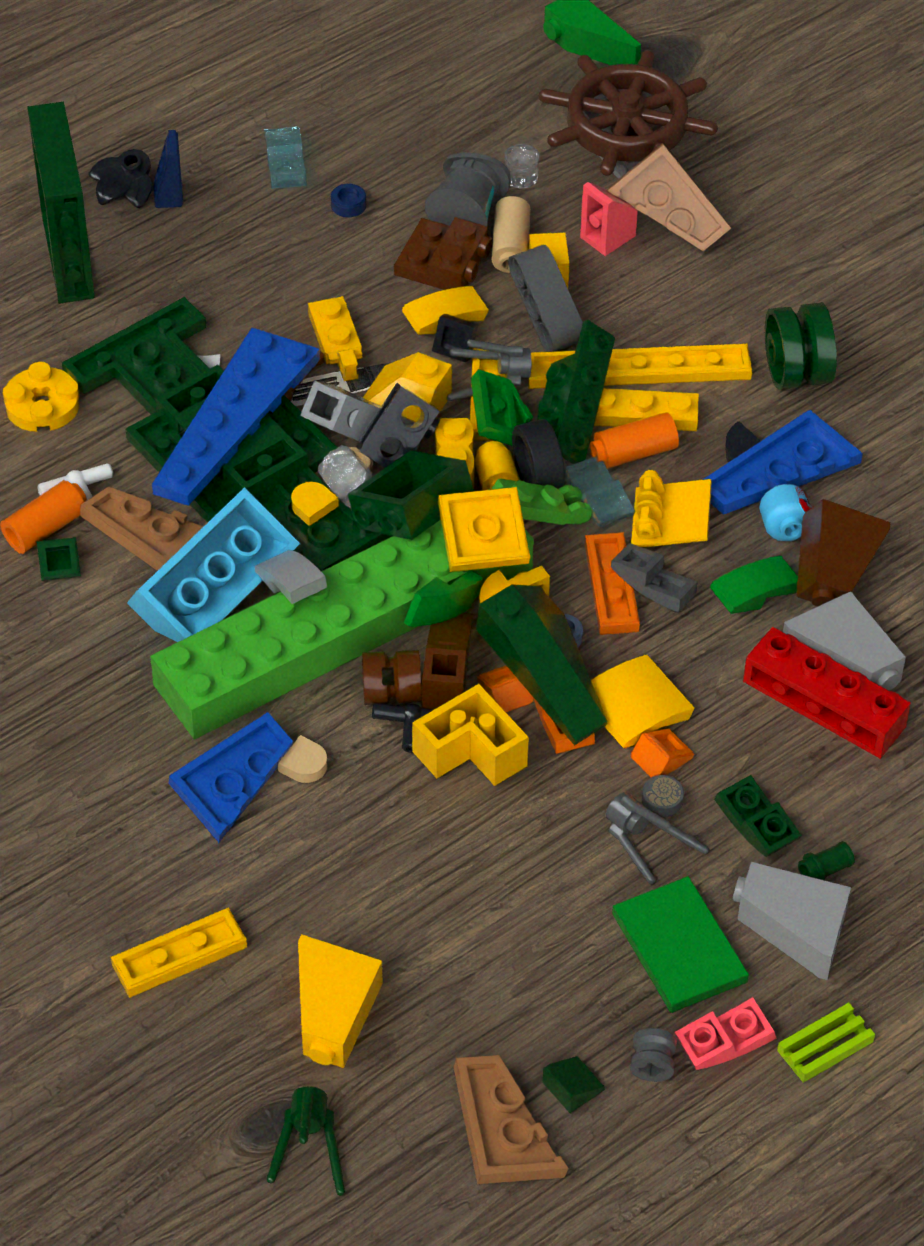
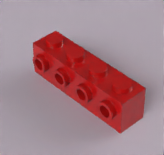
(826, 692)

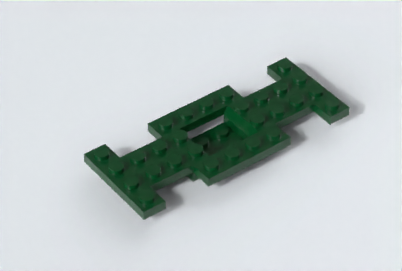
(270, 463)

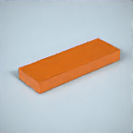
(612, 595)

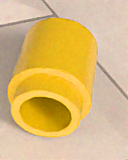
(494, 462)

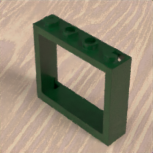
(61, 202)

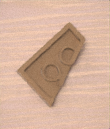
(671, 197)
(138, 527)
(499, 1127)

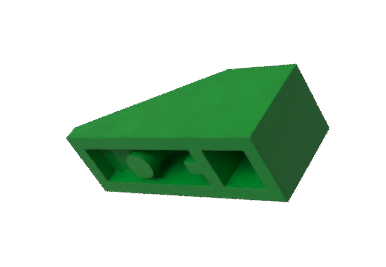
(588, 31)

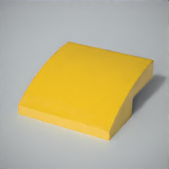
(639, 700)

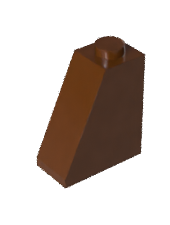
(835, 550)

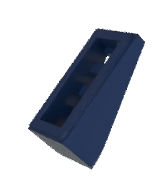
(168, 180)

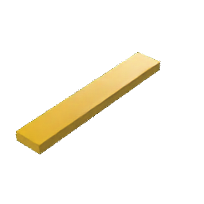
(660, 364)

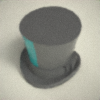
(469, 190)

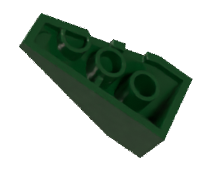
(543, 655)

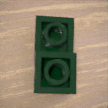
(753, 815)

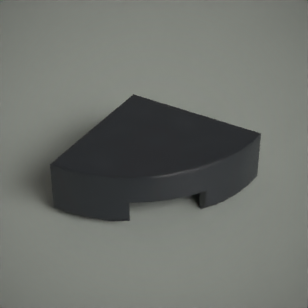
(738, 441)

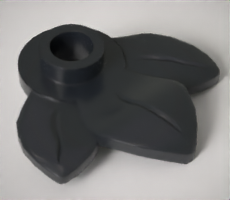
(118, 179)

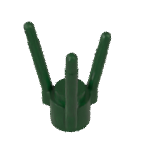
(307, 1116)

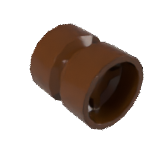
(405, 677)

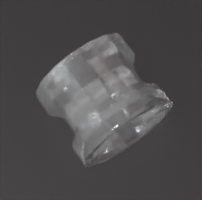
(522, 165)

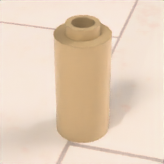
(510, 230)

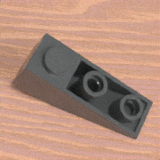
(345, 413)

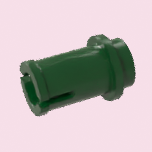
(827, 861)

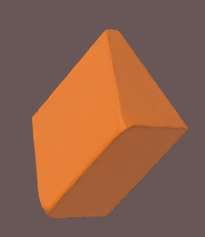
(505, 688)
(660, 752)

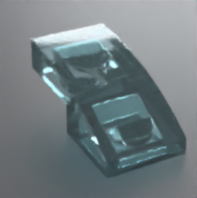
(285, 157)
(603, 494)

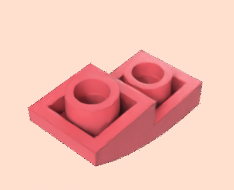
(725, 1037)

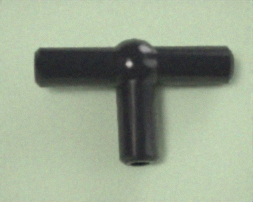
(402, 714)

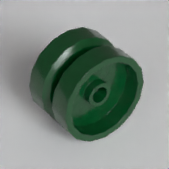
(800, 345)

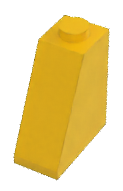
(334, 998)

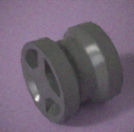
(653, 1054)

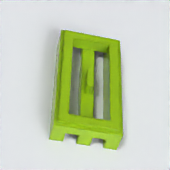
(817, 1029)

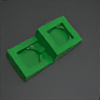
(751, 584)
(441, 602)

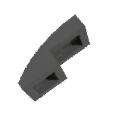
(646, 574)

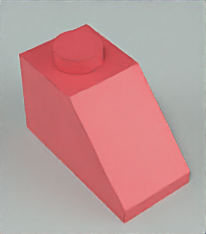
(606, 220)

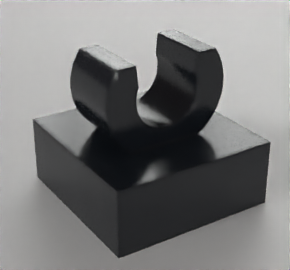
(453, 334)

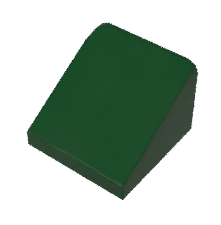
(58, 559)
(571, 1082)

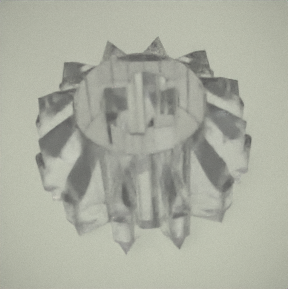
(343, 472)

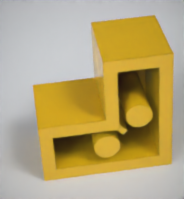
(471, 729)

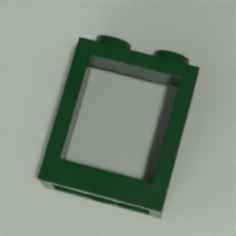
(406, 494)

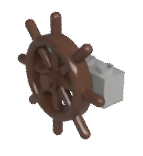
(616, 122)

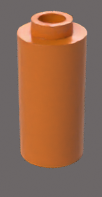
(635, 440)
(43, 516)

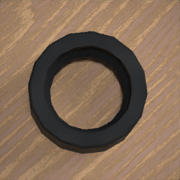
(538, 454)

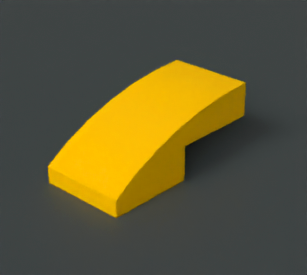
(457, 302)

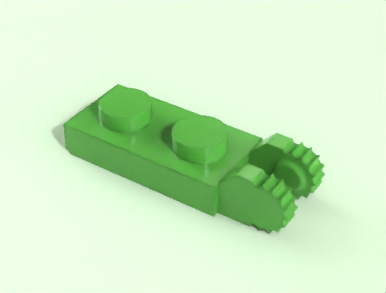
(549, 503)

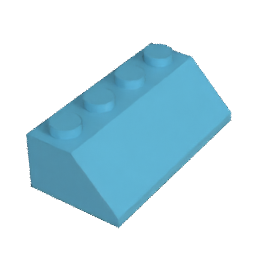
(212, 569)

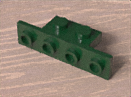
(576, 390)

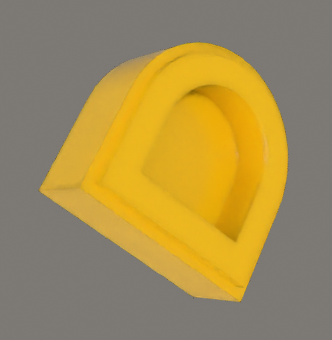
(313, 501)

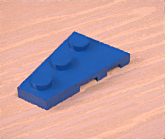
(231, 774)

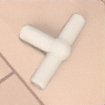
(81, 478)

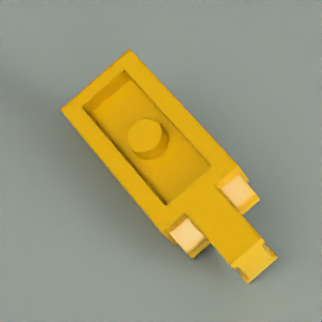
(336, 335)

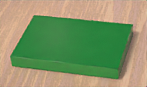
(680, 944)

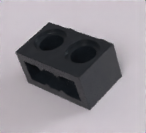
(389, 424)

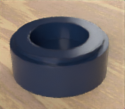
(348, 200)

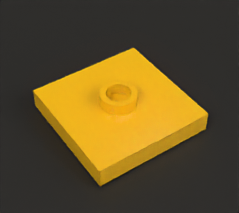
(483, 529)

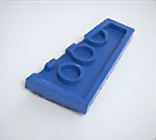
(792, 455)

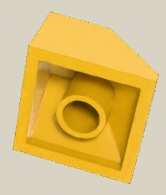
(418, 373)

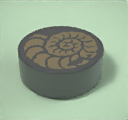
(663, 795)

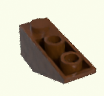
(446, 660)

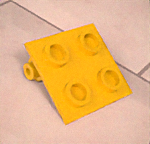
(670, 511)

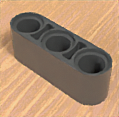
(546, 298)

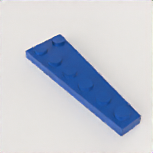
(242, 396)

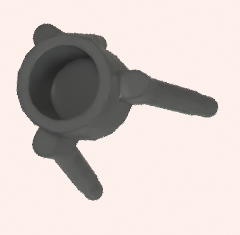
(512, 361)
(633, 817)

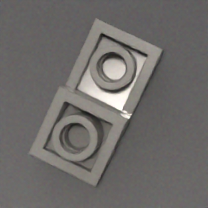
(291, 575)

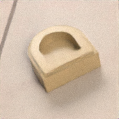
(304, 761)

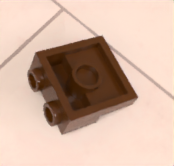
(444, 253)

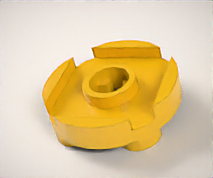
(41, 381)

